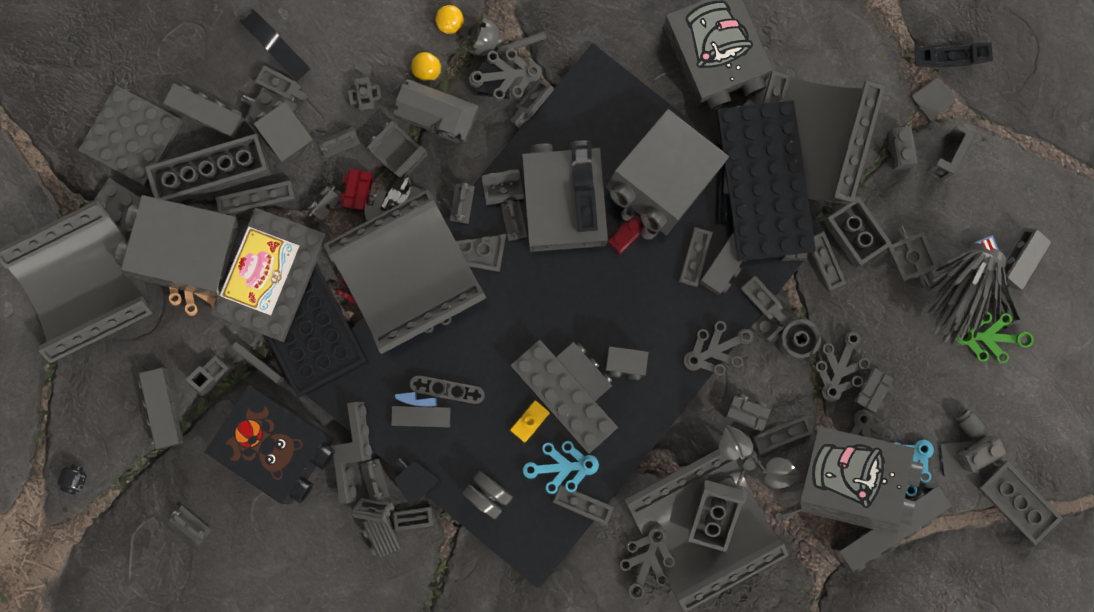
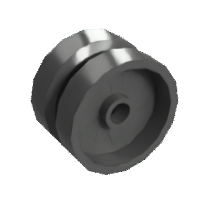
(485, 497)

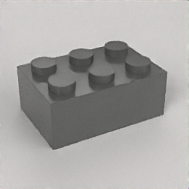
(857, 232)
(715, 515)

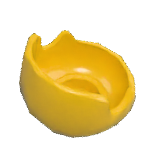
(449, 19)
(425, 66)

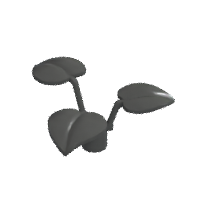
(736, 444)

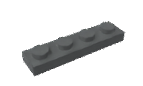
(255, 198)

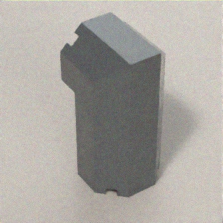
(435, 111)

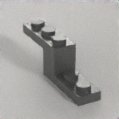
(352, 452)

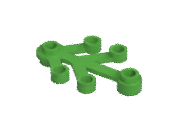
(989, 337)

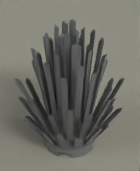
(969, 291)

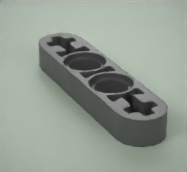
(447, 391)

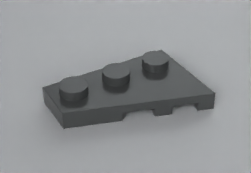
(484, 252)

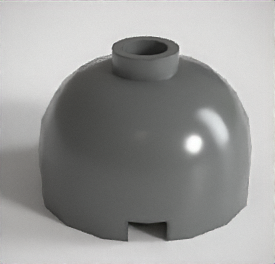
(484, 38)

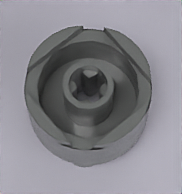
(809, 335)

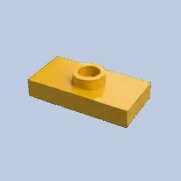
(530, 421)

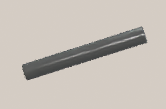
(521, 43)

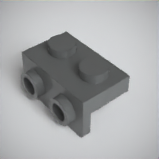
(502, 186)

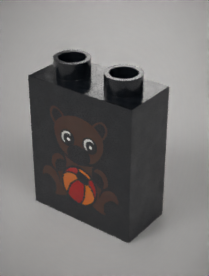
(271, 446)

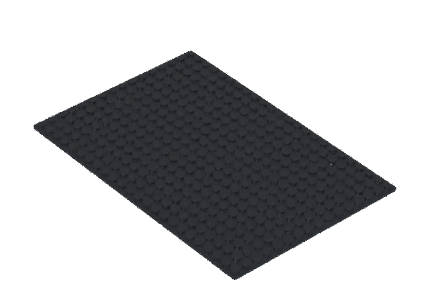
(558, 299)

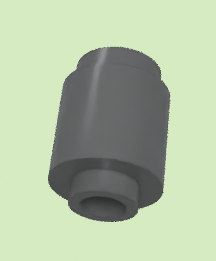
(971, 424)

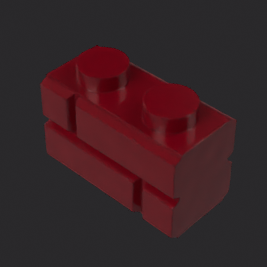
(357, 190)
(625, 235)

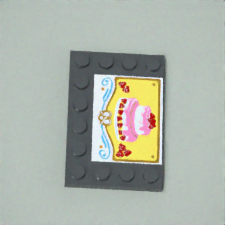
(269, 275)

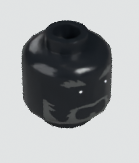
(72, 479)

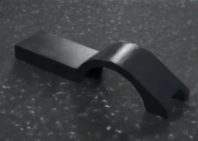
(275, 45)
(584, 187)

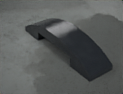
(953, 56)

